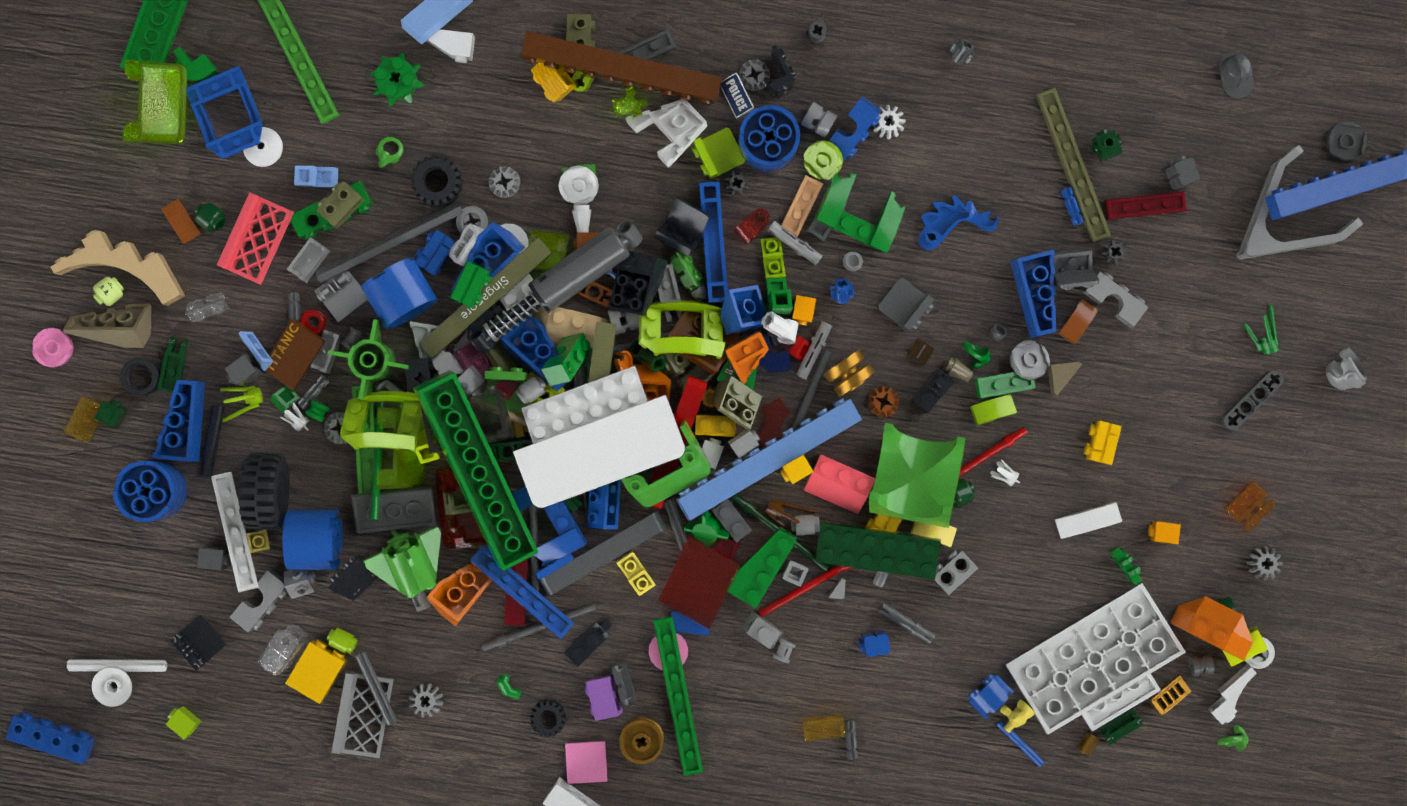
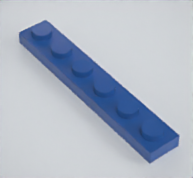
(522, 593)

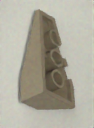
(121, 327)

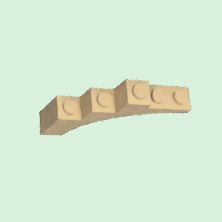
(100, 252)

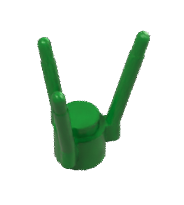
(1270, 343)

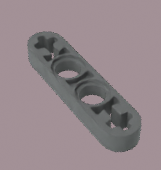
(1250, 397)

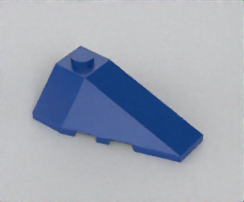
(530, 347)

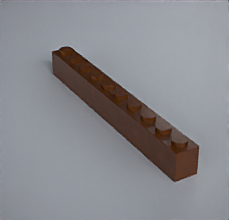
(620, 67)

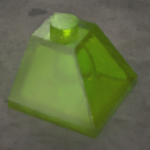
(555, 242)

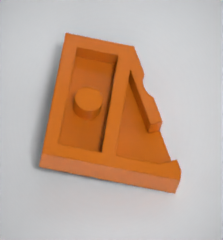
(745, 355)

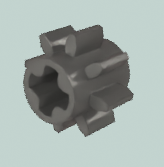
(962, 51)
(739, 178)
(1108, 252)

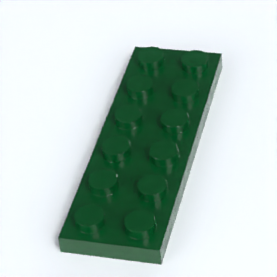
(878, 550)

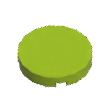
(823, 160)

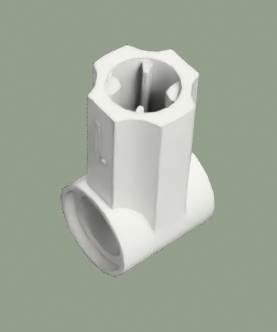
(783, 328)

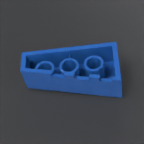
(1036, 291)
(182, 424)

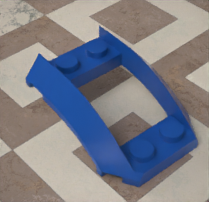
(217, 87)

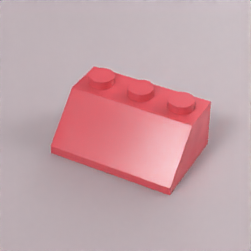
(839, 484)

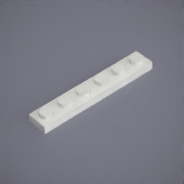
(234, 532)

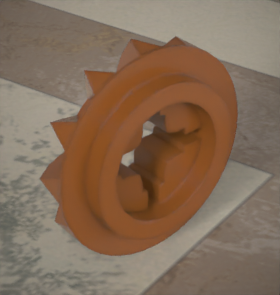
(892, 398)

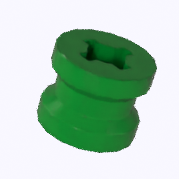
(317, 410)

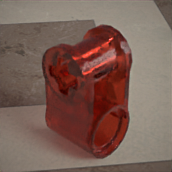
(750, 228)

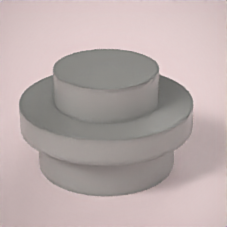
(852, 261)

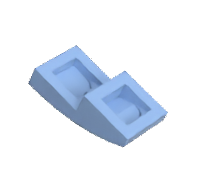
(316, 176)

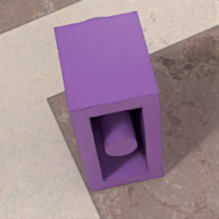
(603, 697)

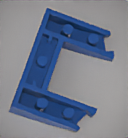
(569, 535)

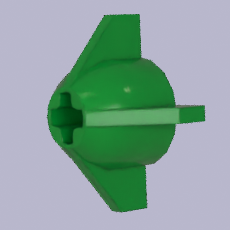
(707, 529)

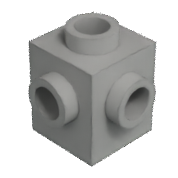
(299, 582)

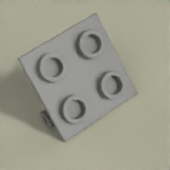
(341, 295)

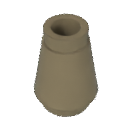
(957, 369)

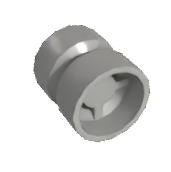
(826, 120)
(632, 320)

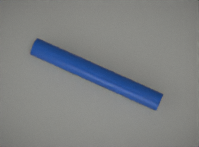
(1021, 744)

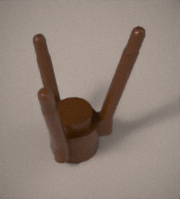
(776, 510)

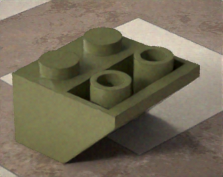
(736, 401)

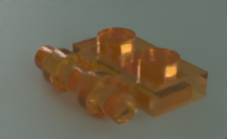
(1246, 501)

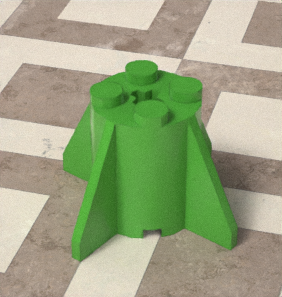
(360, 357)
(408, 561)

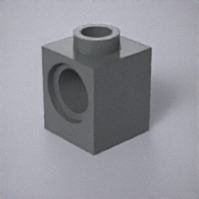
(213, 558)

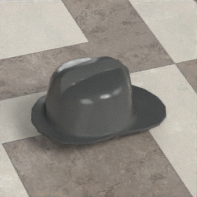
(1236, 74)

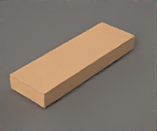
(802, 205)

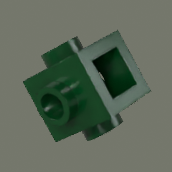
(1111, 149)

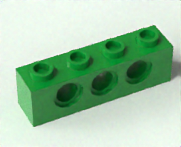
(301, 219)

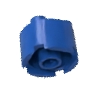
(990, 695)

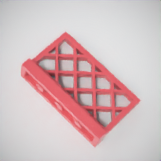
(243, 232)

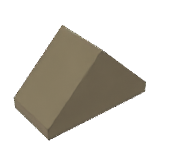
(1060, 375)

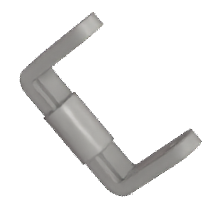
(391, 387)

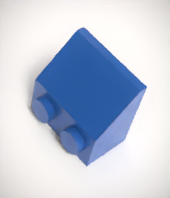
(742, 310)

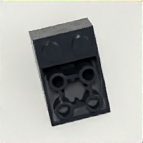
(637, 283)
(353, 579)

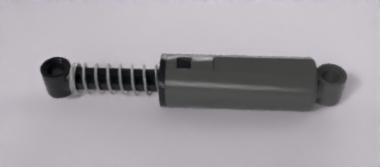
(562, 281)

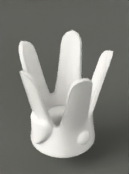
(297, 422)
(1007, 474)

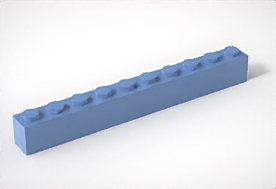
(767, 460)

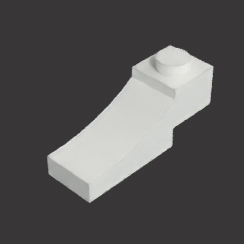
(1224, 707)

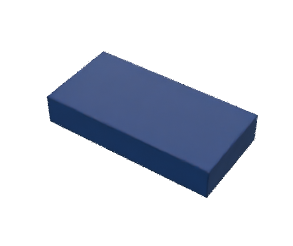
(553, 566)
(686, 625)

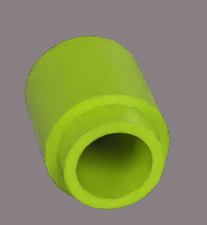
(342, 640)

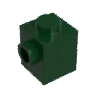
(111, 413)

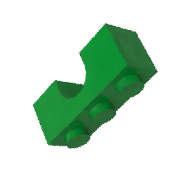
(571, 355)

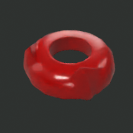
(322, 320)

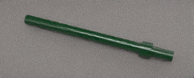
(749, 508)

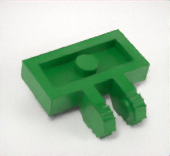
(1123, 560)

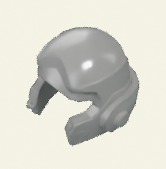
(1346, 373)

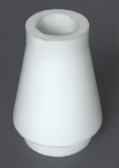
(581, 217)

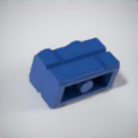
(434, 253)
(874, 643)

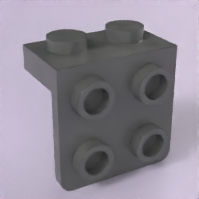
(1074, 269)
(906, 305)

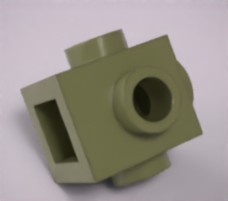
(675, 364)

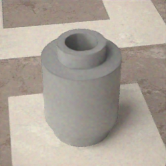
(531, 389)
(808, 525)

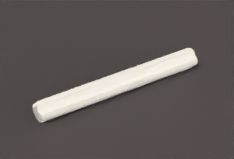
(125, 665)

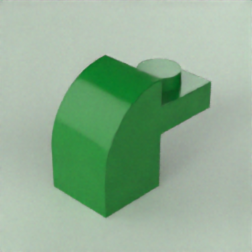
(197, 70)
(778, 296)

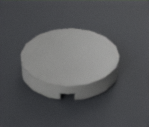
(1029, 360)

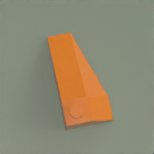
(458, 592)

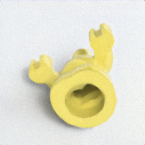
(1017, 716)

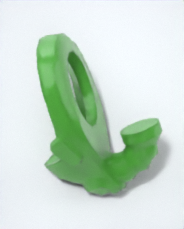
(384, 157)
(1238, 741)

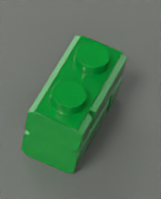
(471, 284)

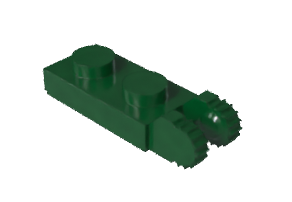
(172, 365)

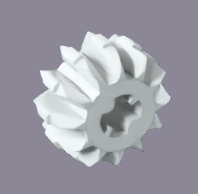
(885, 114)

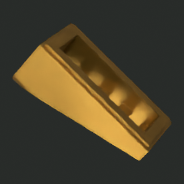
(1161, 710)

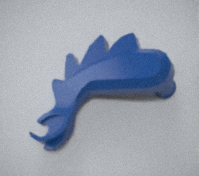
(940, 224)

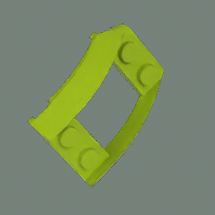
(711, 330)
(408, 427)

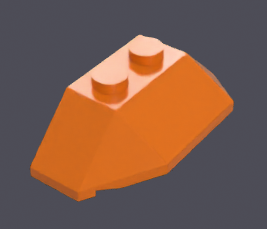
(1215, 625)

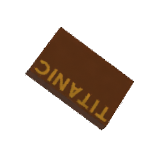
(294, 354)

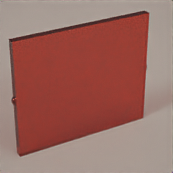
(699, 582)

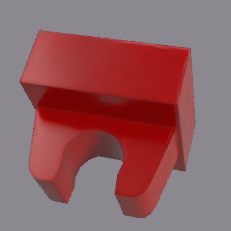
(799, 348)

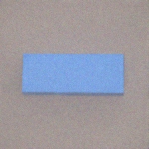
(431, 17)

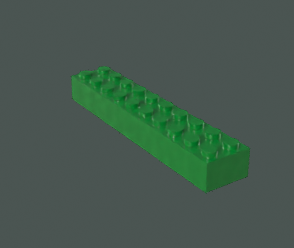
(476, 469)

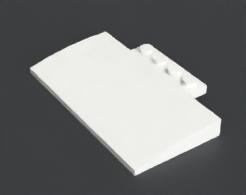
(1098, 663)

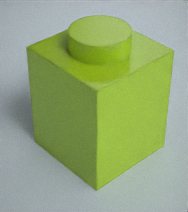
(183, 722)

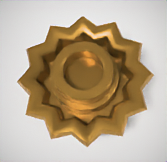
(707, 402)

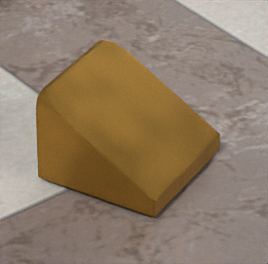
(1088, 743)

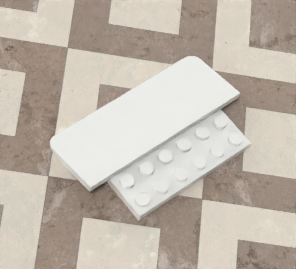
(595, 437)

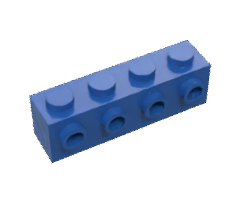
(604, 506)
(50, 738)

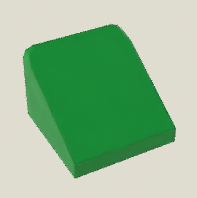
(284, 398)

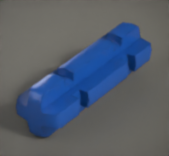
(1072, 206)

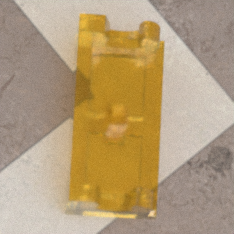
(82, 422)
(823, 727)

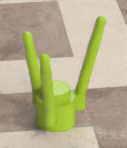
(252, 396)

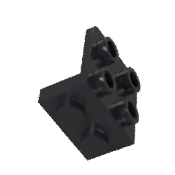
(780, 86)
(683, 227)

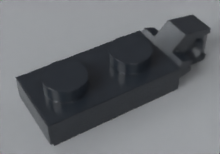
(588, 642)

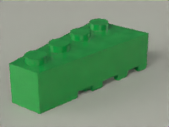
(761, 567)

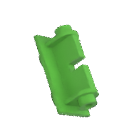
(692, 276)

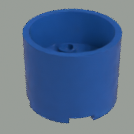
(771, 154)
(399, 293)
(166, 493)
(312, 539)

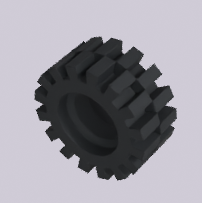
(548, 705)

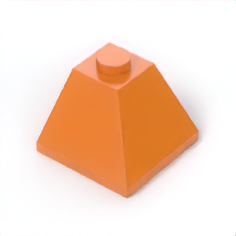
(654, 383)

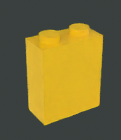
(316, 671)

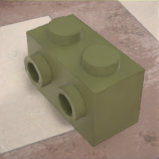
(580, 29)
(339, 204)

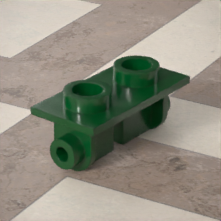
(1121, 726)

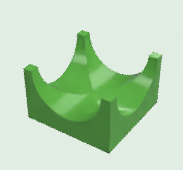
(916, 478)

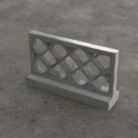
(344, 713)

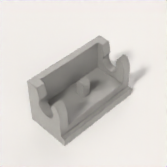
(308, 260)
(324, 360)

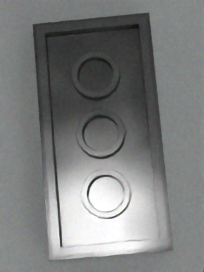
(396, 510)

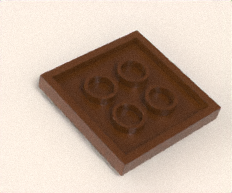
(690, 326)

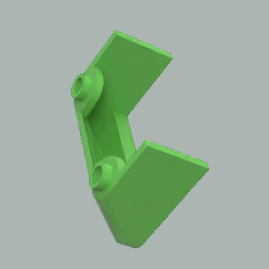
(694, 469)

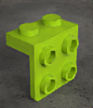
(718, 153)

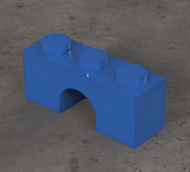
(865, 115)

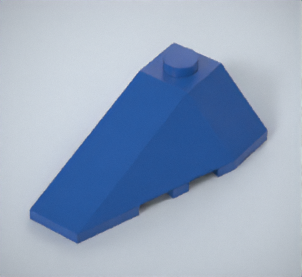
(493, 249)

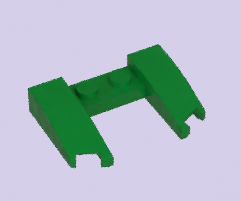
(832, 215)

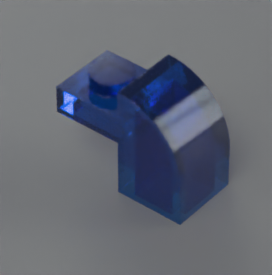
(774, 362)

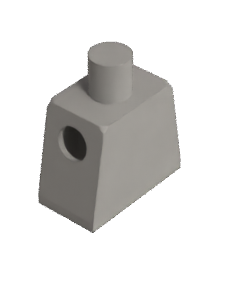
(762, 630)

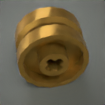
(849, 373)
(638, 751)

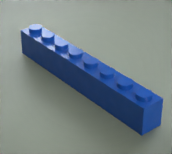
(1337, 186)

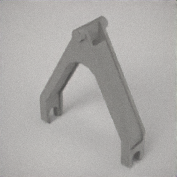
(1257, 239)

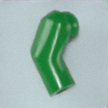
(506, 689)

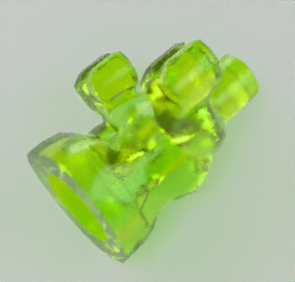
(628, 105)

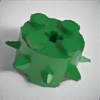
(385, 76)

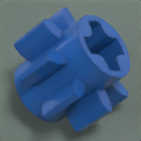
(842, 291)

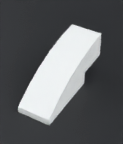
(1088, 520)

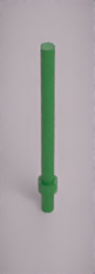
(376, 469)

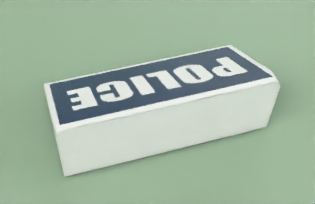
(736, 95)

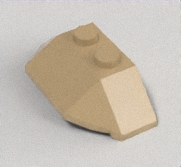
(567, 322)

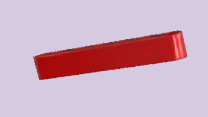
(686, 411)

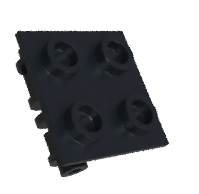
(198, 642)

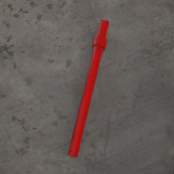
(1007, 441)
(801, 590)

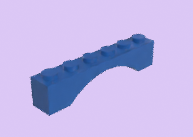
(714, 242)

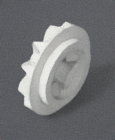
(1259, 662)

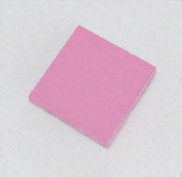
(586, 762)

